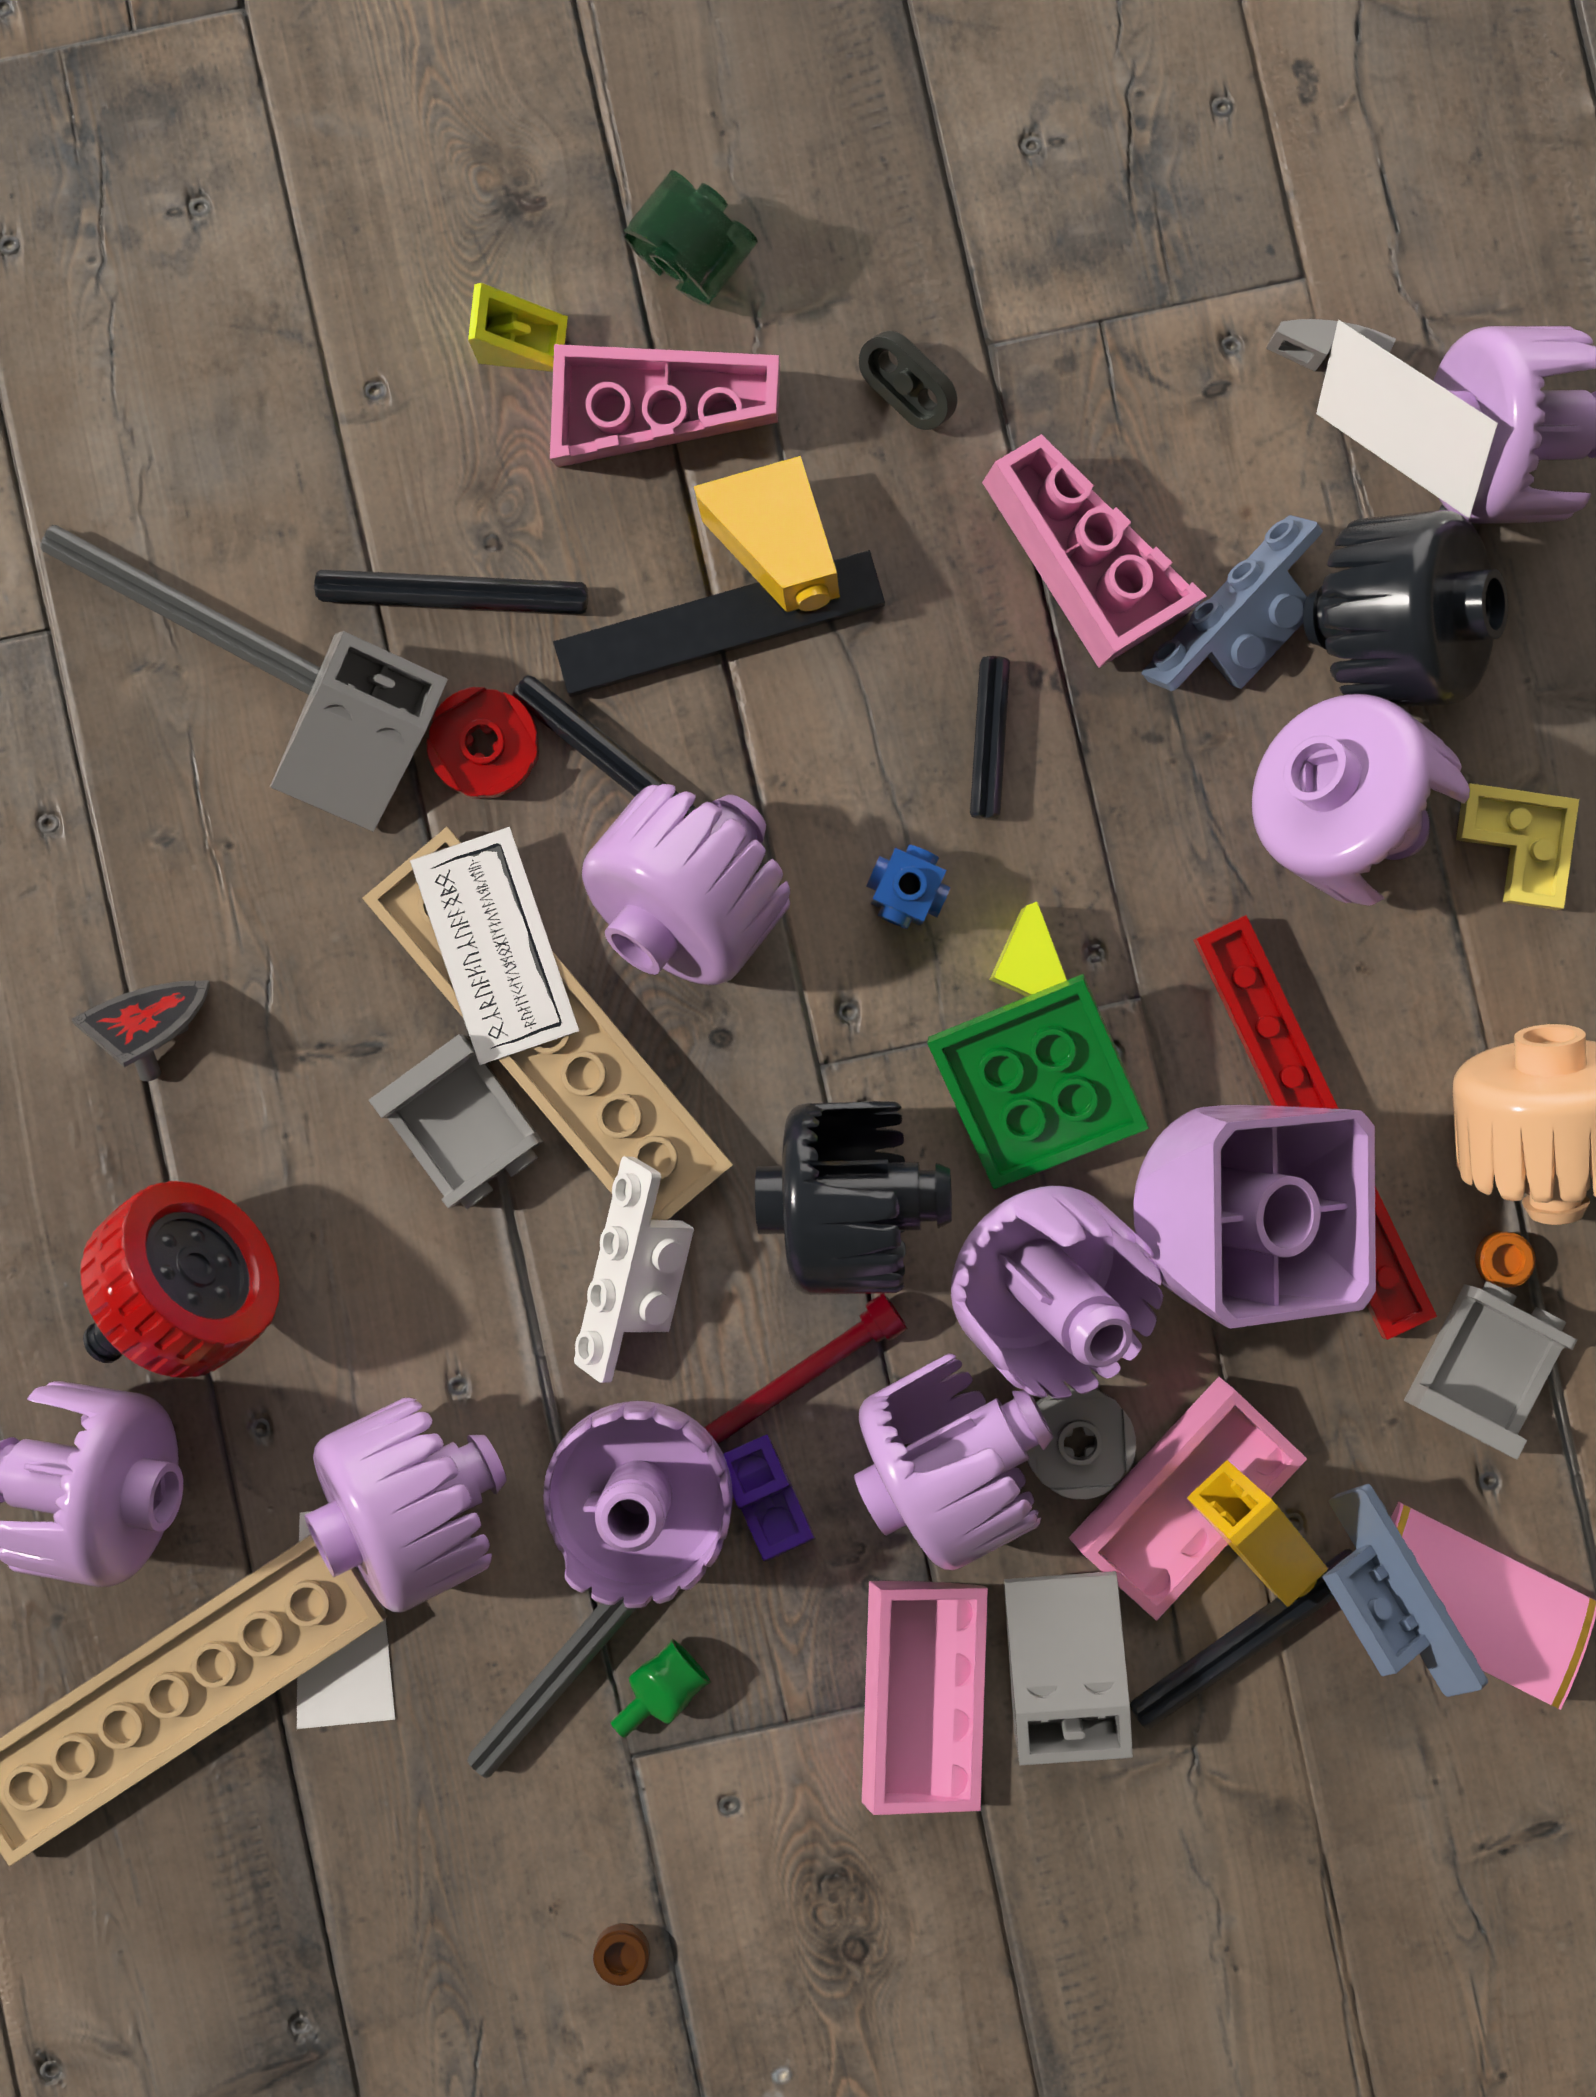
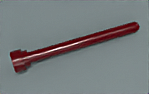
(877, 1322)

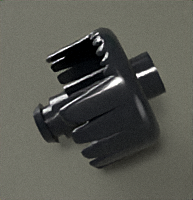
(1410, 609)
(845, 1199)

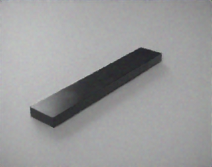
(705, 629)

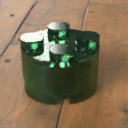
(689, 237)

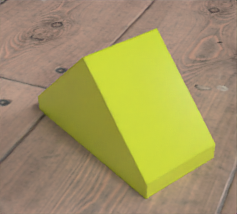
(513, 330)
(1029, 956)

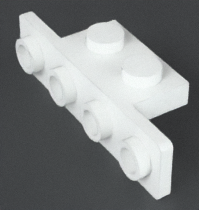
(634, 1272)

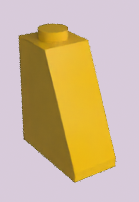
(773, 531)
(1258, 1533)

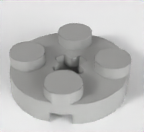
(1102, 1462)

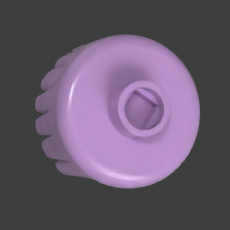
(1502, 377)
(1349, 791)
(686, 887)
(1055, 1290)
(959, 1473)
(106, 1494)
(394, 1501)
(637, 1503)

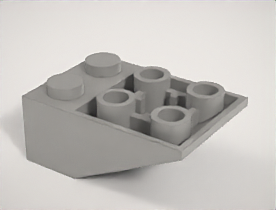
(358, 730)
(1068, 1668)

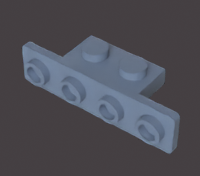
(1245, 616)
(1393, 1600)

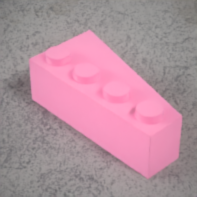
(652, 398)
(1086, 552)

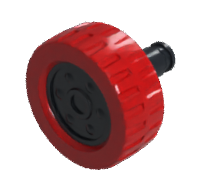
(177, 1281)

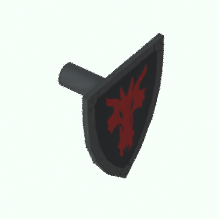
(143, 1021)

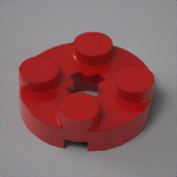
(452, 736)

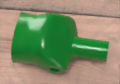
(661, 1688)

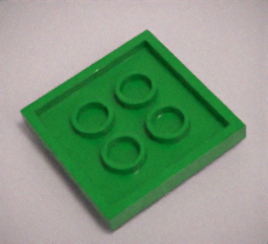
(1038, 1082)

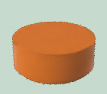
(1505, 1259)

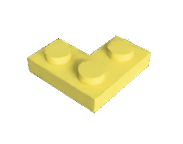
(1537, 832)

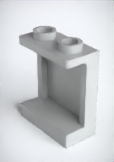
(458, 1122)
(1489, 1366)

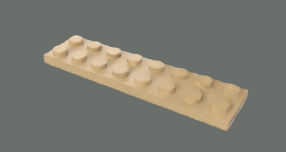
(585, 1082)
(175, 1692)

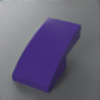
(767, 1498)

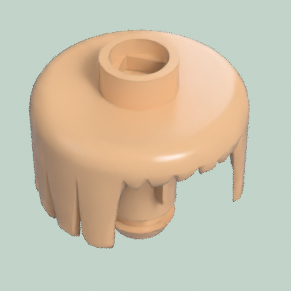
(1531, 1121)

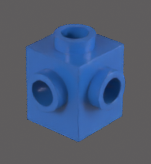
(904, 908)

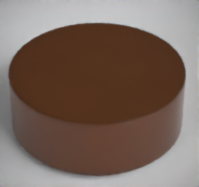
(621, 1954)

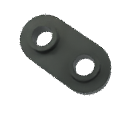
(908, 383)

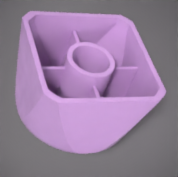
(1262, 1211)

